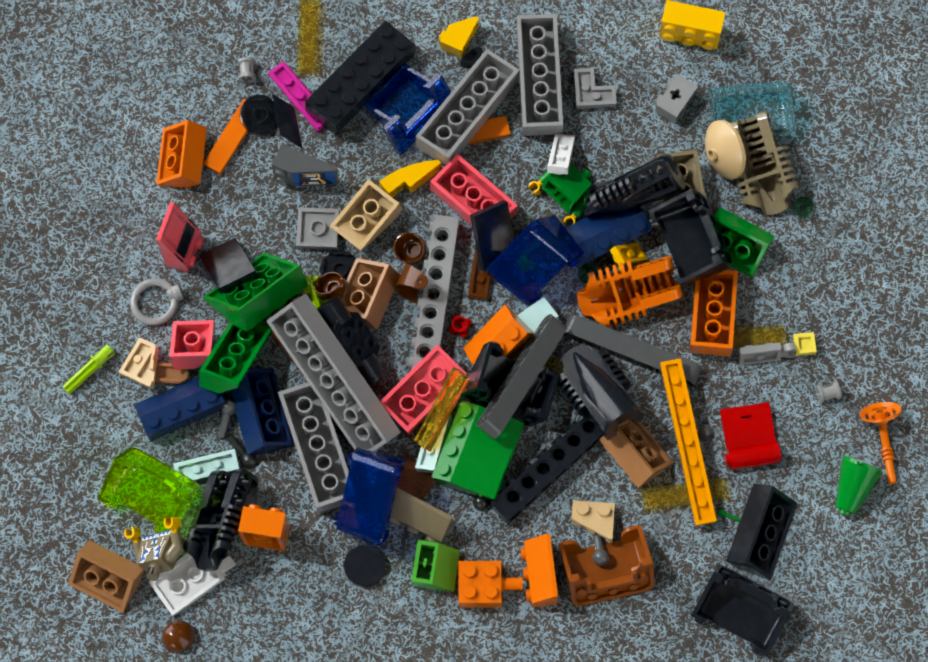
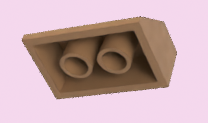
(370, 290)
(637, 452)
(105, 576)

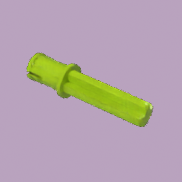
(88, 369)

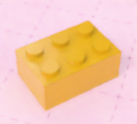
(691, 25)

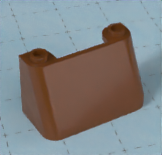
(626, 573)

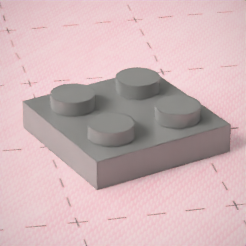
(315, 228)

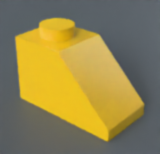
(458, 36)

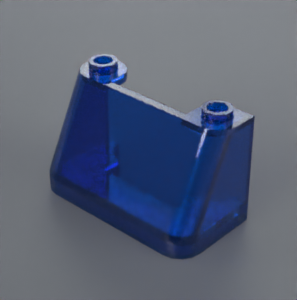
(535, 259)
(369, 495)

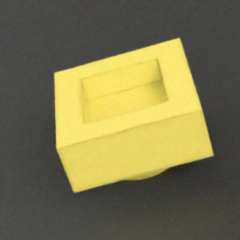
(804, 344)

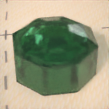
(803, 207)

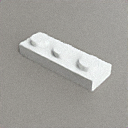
(561, 154)

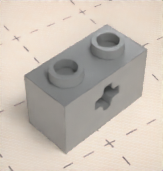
(673, 109)

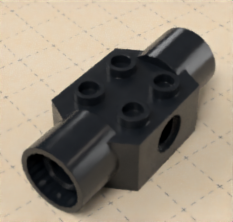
(354, 337)

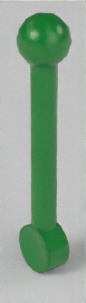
(721, 513)

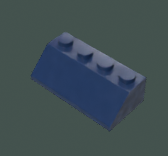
(603, 231)
(177, 408)
(261, 413)

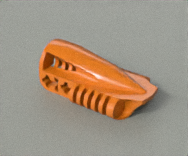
(628, 291)

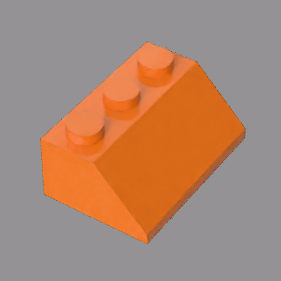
(181, 155)
(502, 328)
(539, 571)

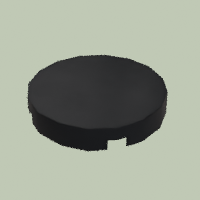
(258, 114)
(338, 262)
(364, 565)

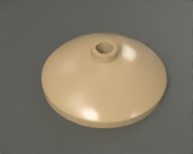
(725, 149)

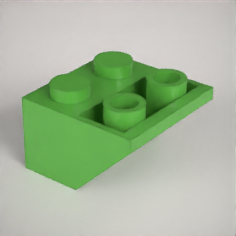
(435, 566)

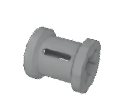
(246, 69)
(828, 392)

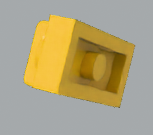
(627, 252)

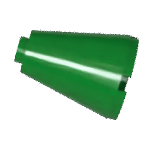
(855, 484)

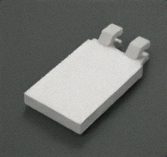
(187, 584)

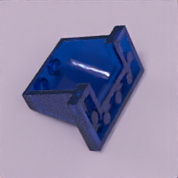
(406, 105)

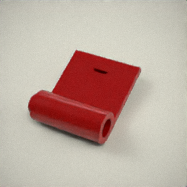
(749, 436)

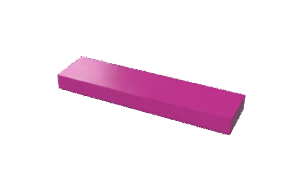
(294, 90)

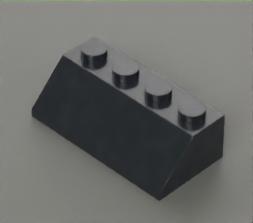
(761, 531)

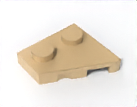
(141, 363)
(594, 517)

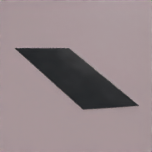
(287, 120)

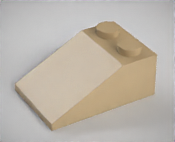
(366, 215)

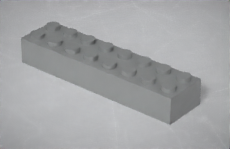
(333, 375)

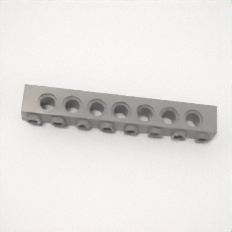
(440, 226)

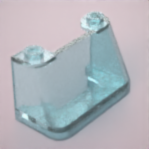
(747, 100)

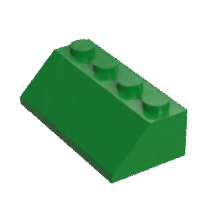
(232, 357)

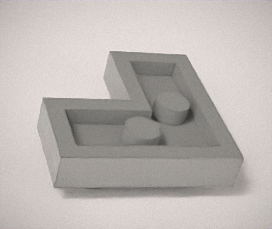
(588, 94)

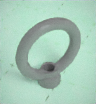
(174, 293)

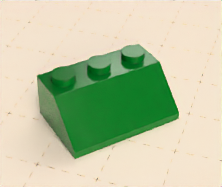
(744, 241)

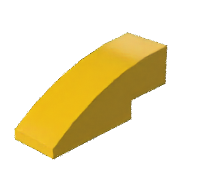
(409, 177)

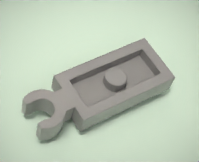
(765, 353)

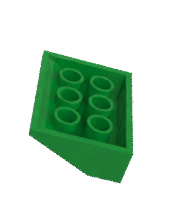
(260, 296)
(471, 458)

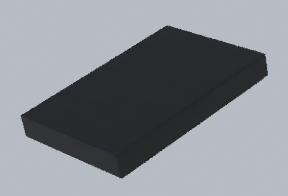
(491, 232)
(228, 265)

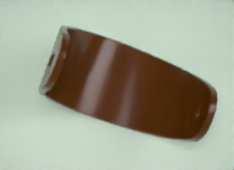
(408, 283)

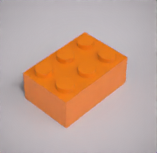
(264, 527)

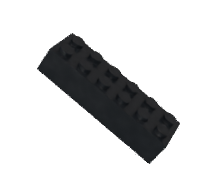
(359, 77)

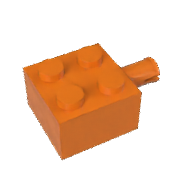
(482, 584)

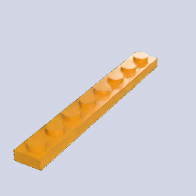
(688, 442)

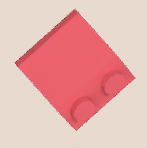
(191, 343)

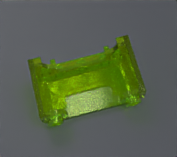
(148, 487)

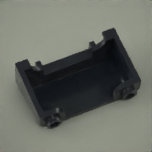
(691, 237)
(489, 373)
(743, 609)

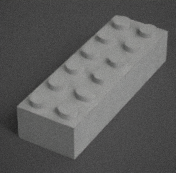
(539, 75)
(467, 107)
(316, 445)

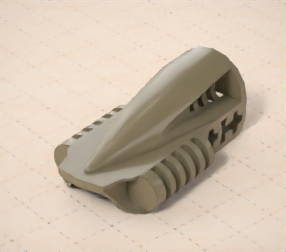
(764, 169)

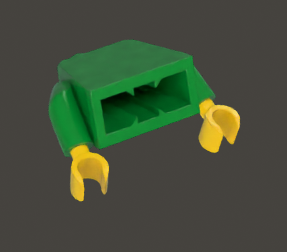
(566, 189)

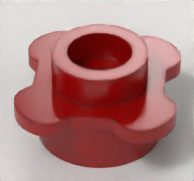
(459, 320)

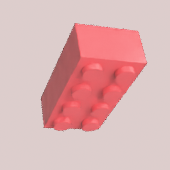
(467, 189)

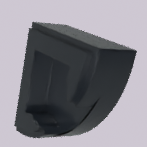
(471, 58)

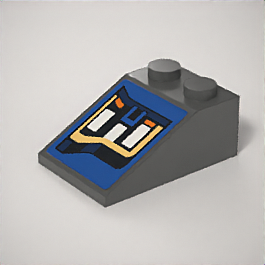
(301, 169)

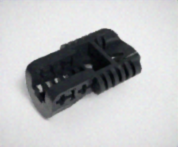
(633, 190)
(597, 388)
(219, 517)

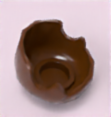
(409, 248)
(330, 285)
(178, 637)

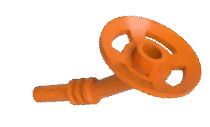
(880, 412)

